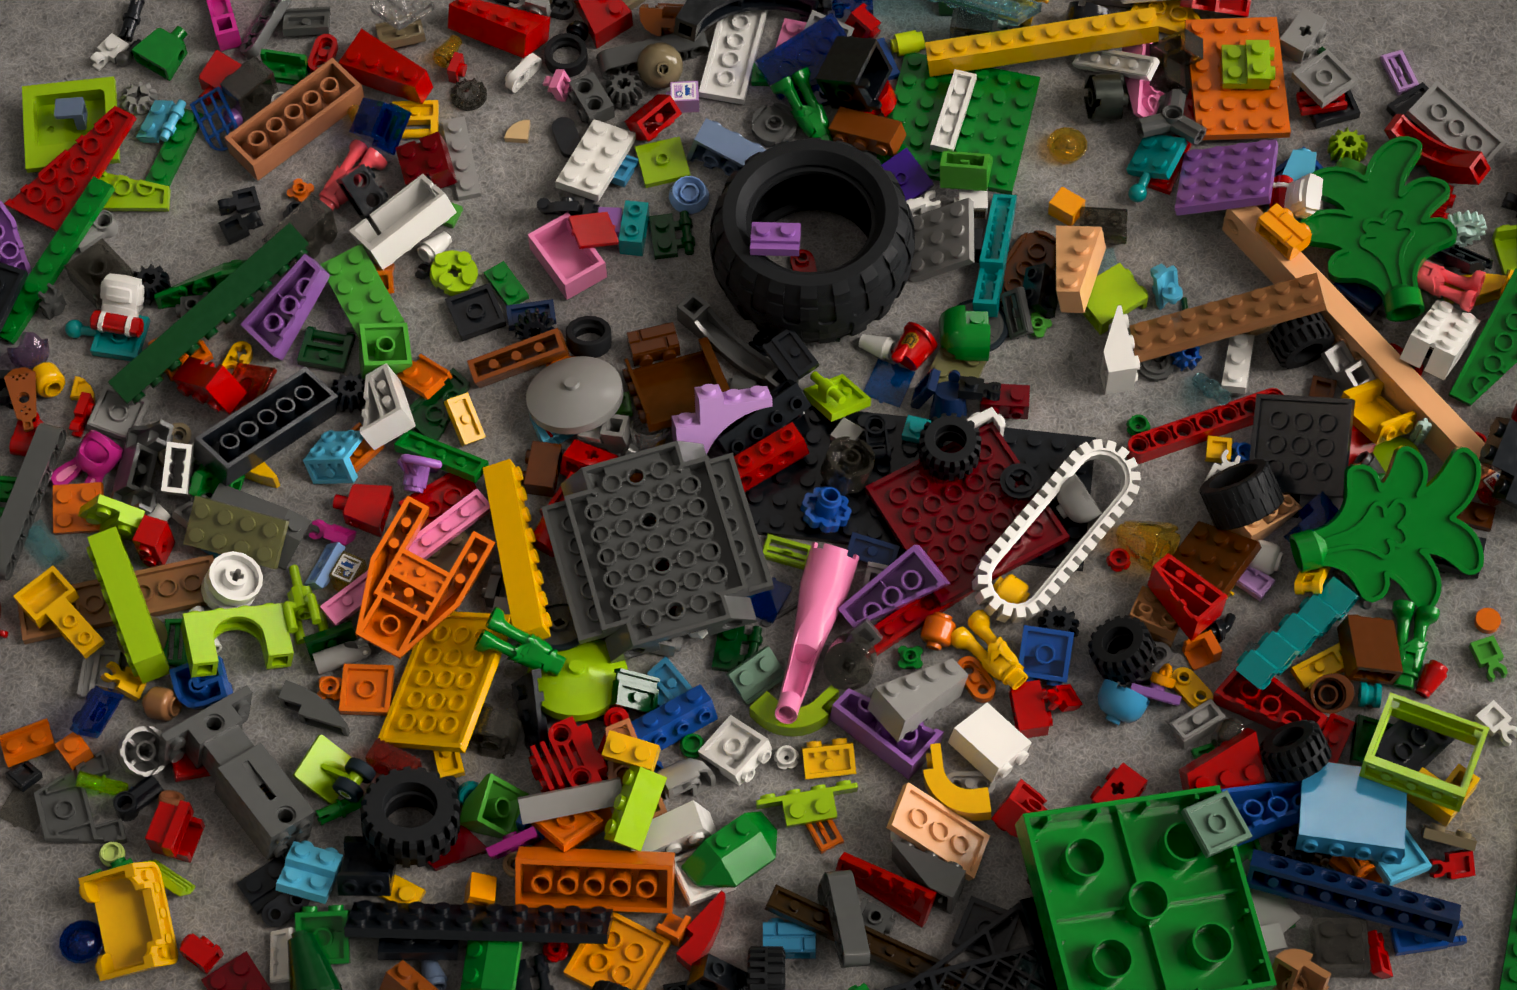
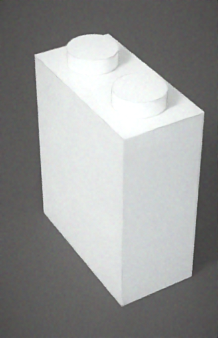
(178, 469)
(990, 743)

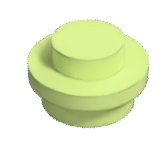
(110, 852)

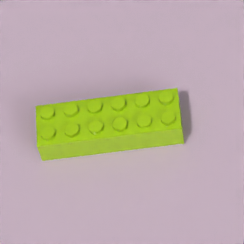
(127, 605)

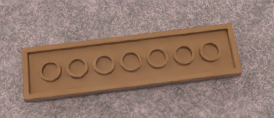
(1228, 317)
(164, 588)

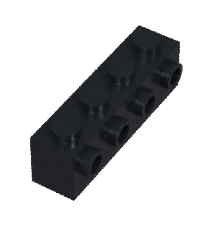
(787, 403)

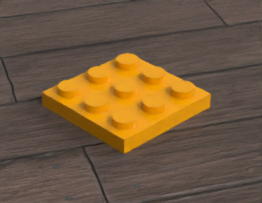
(626, 959)

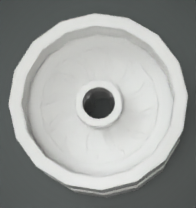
(231, 581)

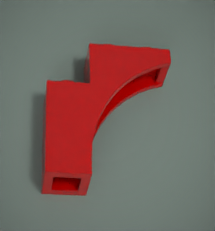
(1442, 160)

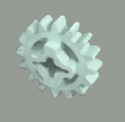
(1468, 227)

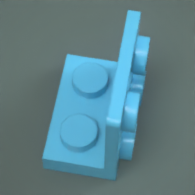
(329, 458)

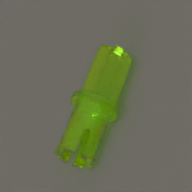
(100, 783)

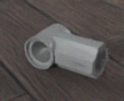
(98, 232)

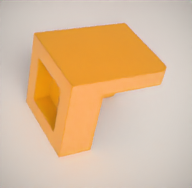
(1066, 206)
(480, 889)

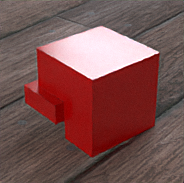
(175, 831)

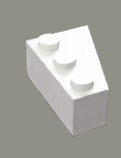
(679, 829)

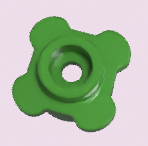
(1039, 331)

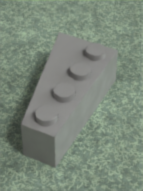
(916, 697)

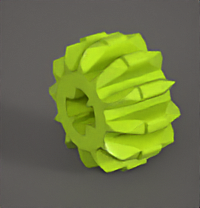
(1347, 145)

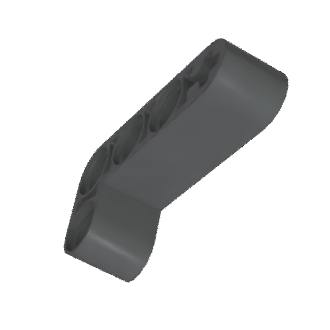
(839, 894)

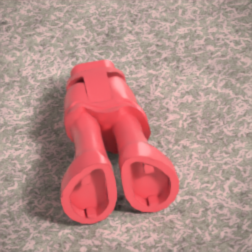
(332, 193)
(1432, 279)

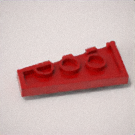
(891, 889)

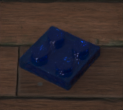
(96, 712)

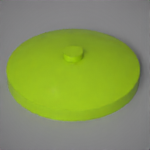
(582, 685)

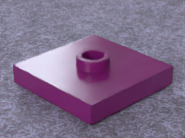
(512, 842)

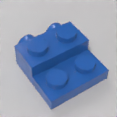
(1046, 654)

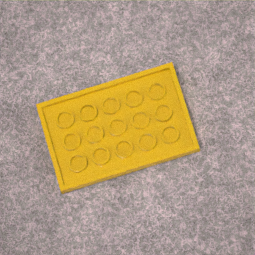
(443, 687)

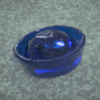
(81, 941)

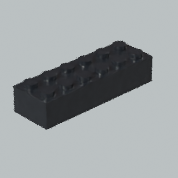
(265, 426)

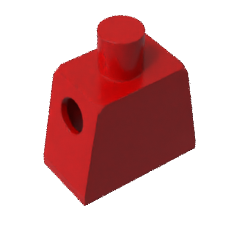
(215, 72)
(366, 507)

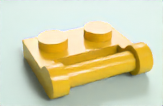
(421, 115)

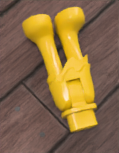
(999, 659)

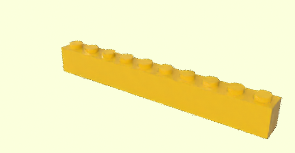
(1042, 41)

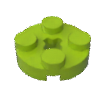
(457, 261)

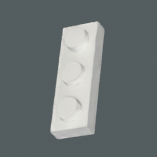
(1238, 363)

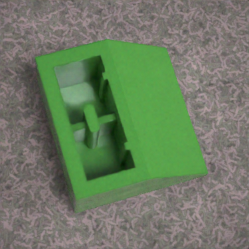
(965, 170)

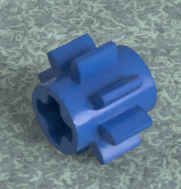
(1187, 358)

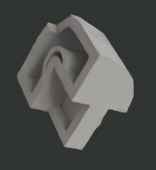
(687, 775)

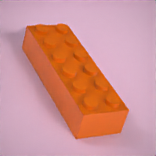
(595, 878)

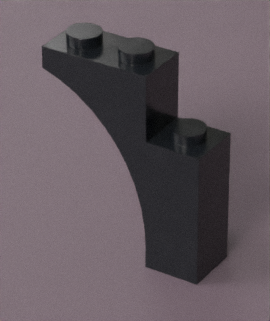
(1501, 456)

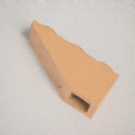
(1267, 525)

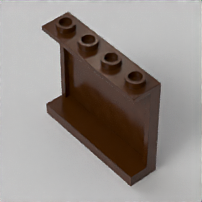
(669, 385)

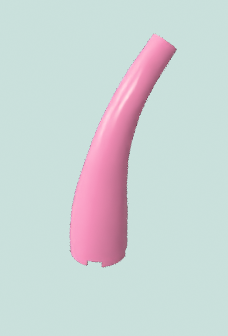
(821, 593)

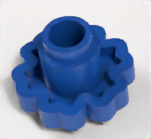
(825, 509)

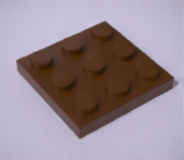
(1217, 554)

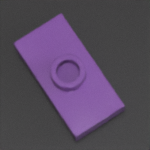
(1157, 693)

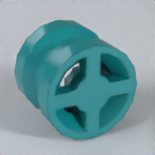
(1369, 695)

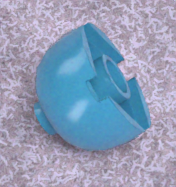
(1121, 703)

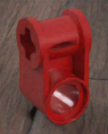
(20, 439)

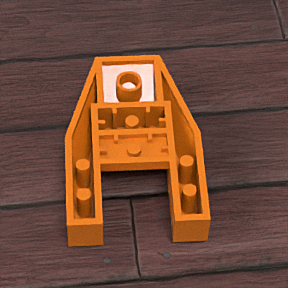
(408, 594)

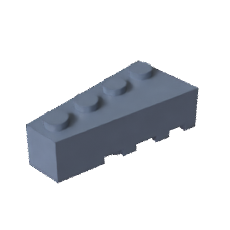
(721, 148)

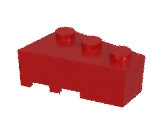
(209, 385)
(1186, 595)
(1229, 765)

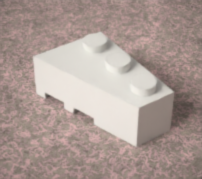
(385, 409)

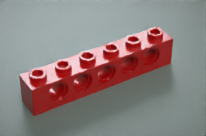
(770, 455)

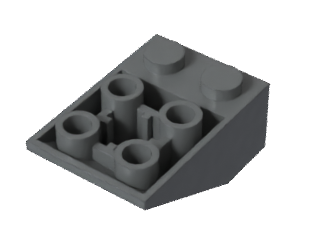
(931, 872)

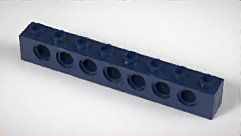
(1353, 895)

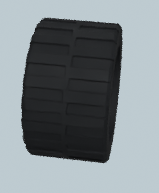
(1241, 494)

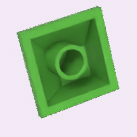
(384, 344)
(492, 807)

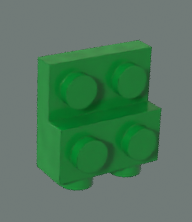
(327, 929)

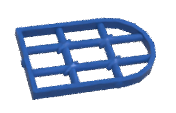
(215, 133)

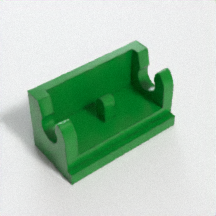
(286, 66)

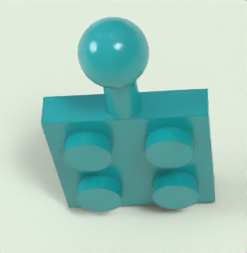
(1154, 159)
(110, 344)

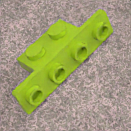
(808, 806)

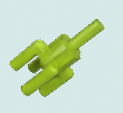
(301, 606)

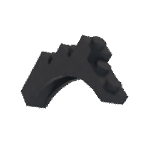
(701, 14)

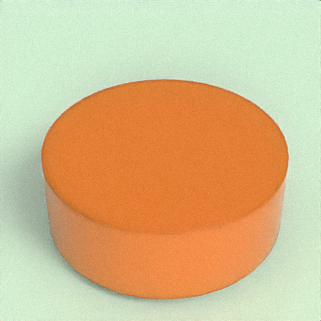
(1487, 620)

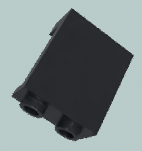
(363, 872)

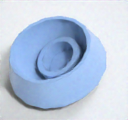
(689, 194)

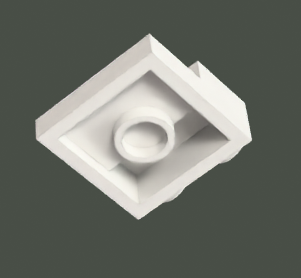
(736, 750)

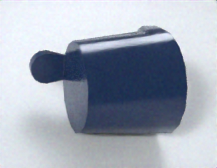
(946, 398)

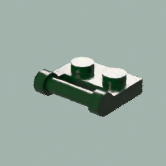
(325, 355)

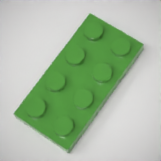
(360, 289)

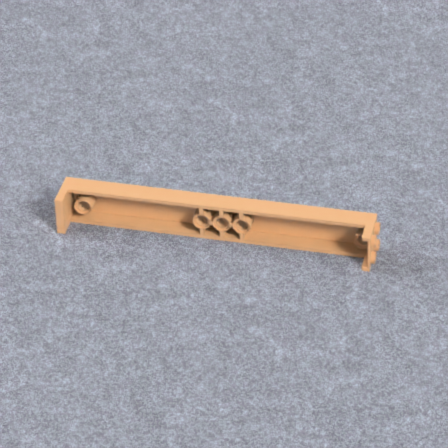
(1402, 384)

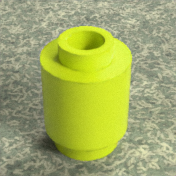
(907, 42)

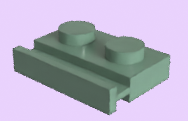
(756, 675)

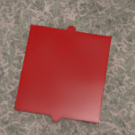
(593, 230)

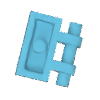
(161, 121)

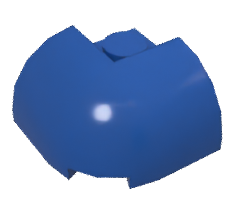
(200, 691)

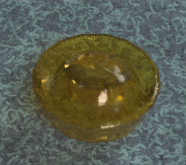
(1067, 145)

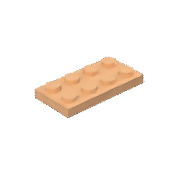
(937, 829)

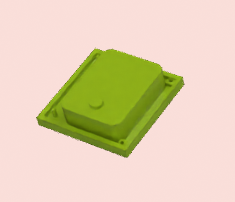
(49, 136)

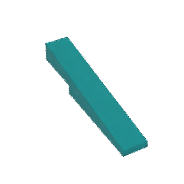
(994, 254)

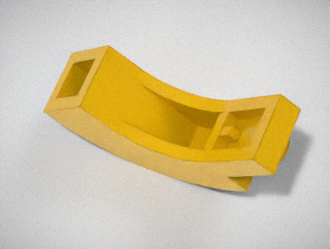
(967, 803)

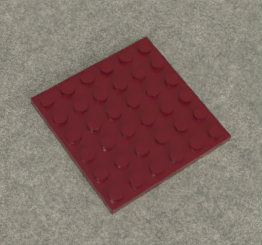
(958, 519)

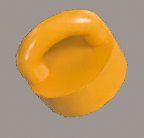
(1164, 676)

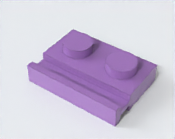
(775, 239)

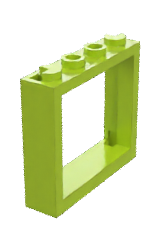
(1412, 781)

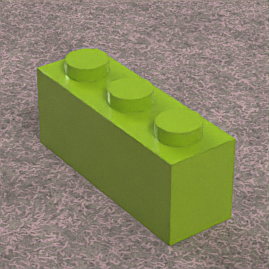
(634, 808)

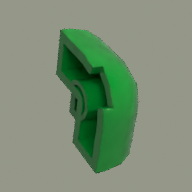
(965, 333)

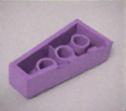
(896, 586)

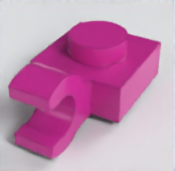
(333, 532)

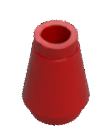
(1431, 678)

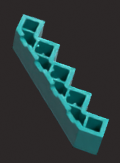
(1297, 633)

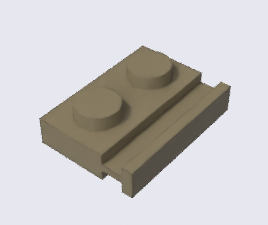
(396, 38)
(1439, 833)

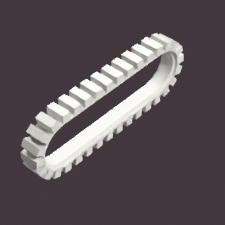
(1077, 555)

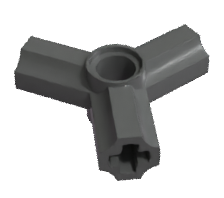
(1171, 121)

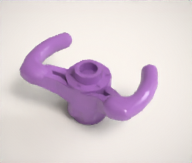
(417, 471)

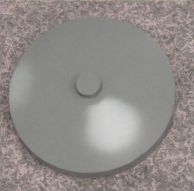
(574, 395)

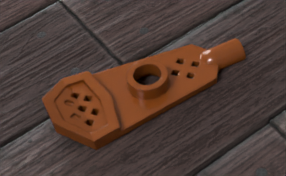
(23, 387)

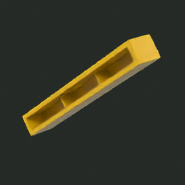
(516, 548)

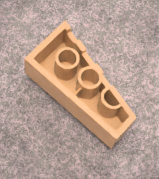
(1077, 265)

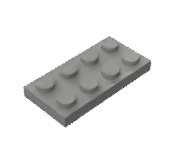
(1454, 123)

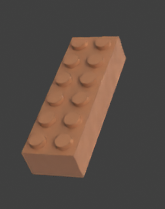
(294, 119)

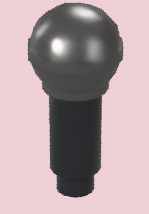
(124, 57)

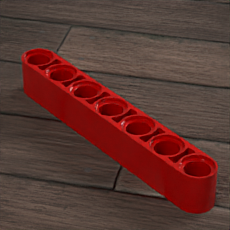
(1191, 426)

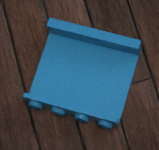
(1351, 816)

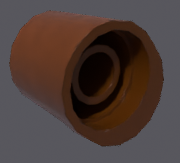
(1330, 693)

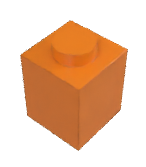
(74, 750)

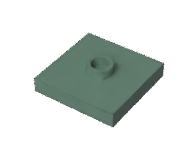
(1216, 824)

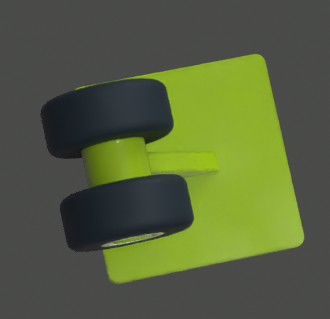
(333, 772)

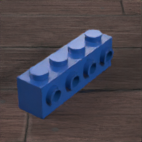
(676, 718)

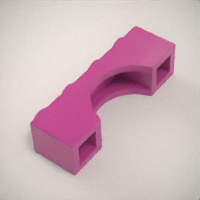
(224, 24)

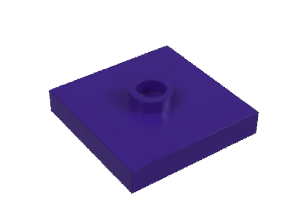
(909, 174)

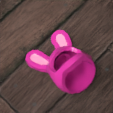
(95, 456)

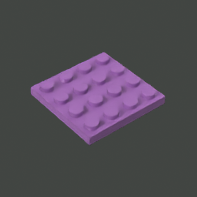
(1227, 177)

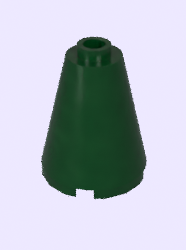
(309, 965)

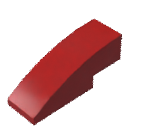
(1233, 7)
(702, 932)

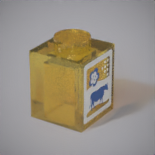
(346, 570)

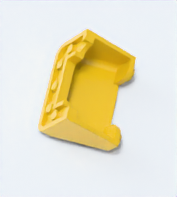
(131, 919)

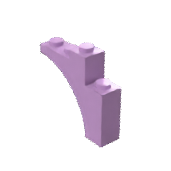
(716, 411)

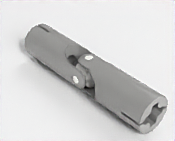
(344, 653)

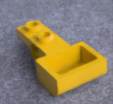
(51, 599)

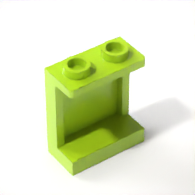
(1505, 246)
(1111, 290)

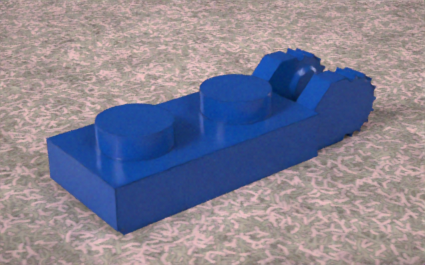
(1408, 942)

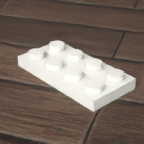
(595, 160)

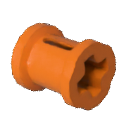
(1360, 871)

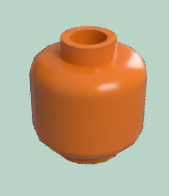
(937, 630)

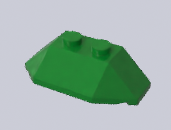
(733, 852)
(491, 965)

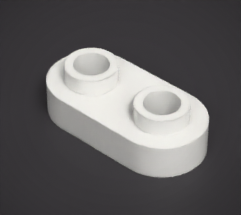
(523, 72)

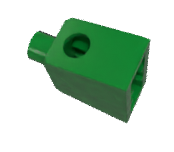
(162, 51)

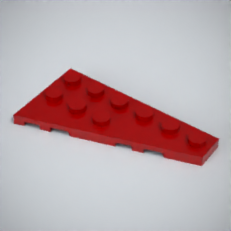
(65, 178)

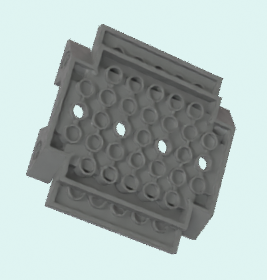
(612, 557)

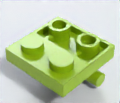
(836, 396)

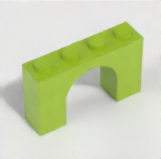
(262, 621)

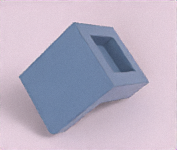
(72, 108)

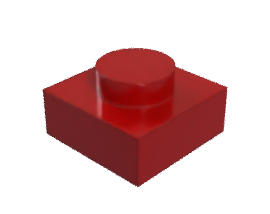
(456, 68)

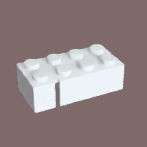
(403, 221)
(1444, 330)

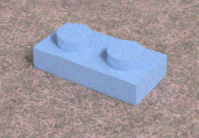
(319, 575)

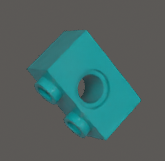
(634, 228)

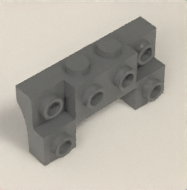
(138, 464)

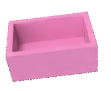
(565, 263)

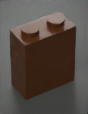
(1369, 649)

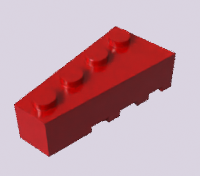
(604, 18)
(385, 69)
(1268, 707)

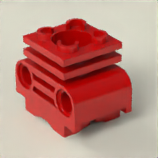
(572, 759)

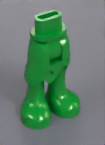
(810, 118)
(531, 651)
(1413, 652)

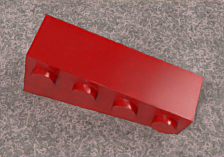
(499, 25)

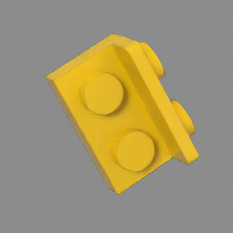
(828, 759)

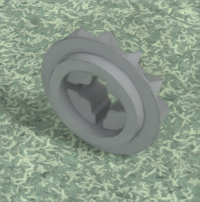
(144, 105)

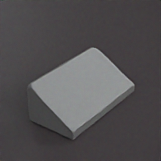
(1197, 723)

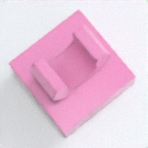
(558, 84)

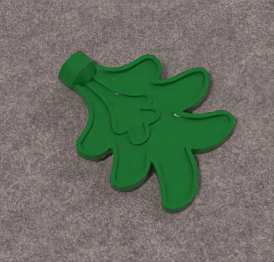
(1383, 226)
(1395, 524)

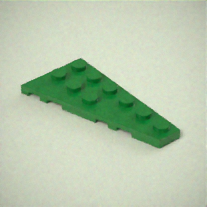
(1494, 350)

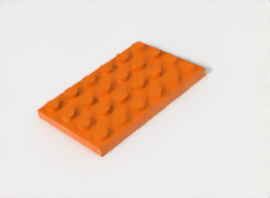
(1237, 112)

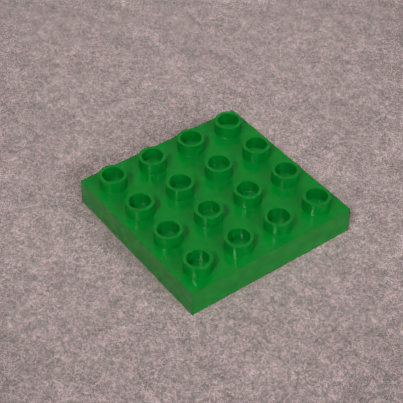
(1138, 902)

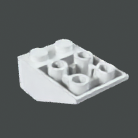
(1118, 361)

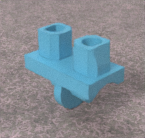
(1165, 285)

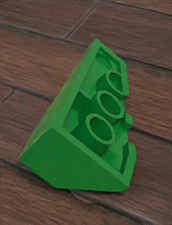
(196, 285)

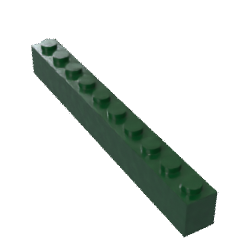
(208, 314)

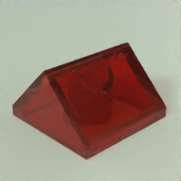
(254, 380)

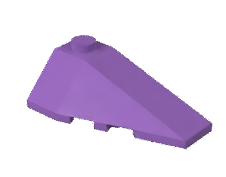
(11, 245)

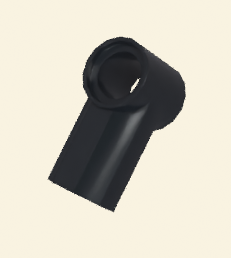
(139, 796)

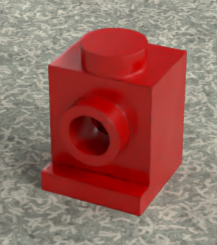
(864, 23)
(200, 952)

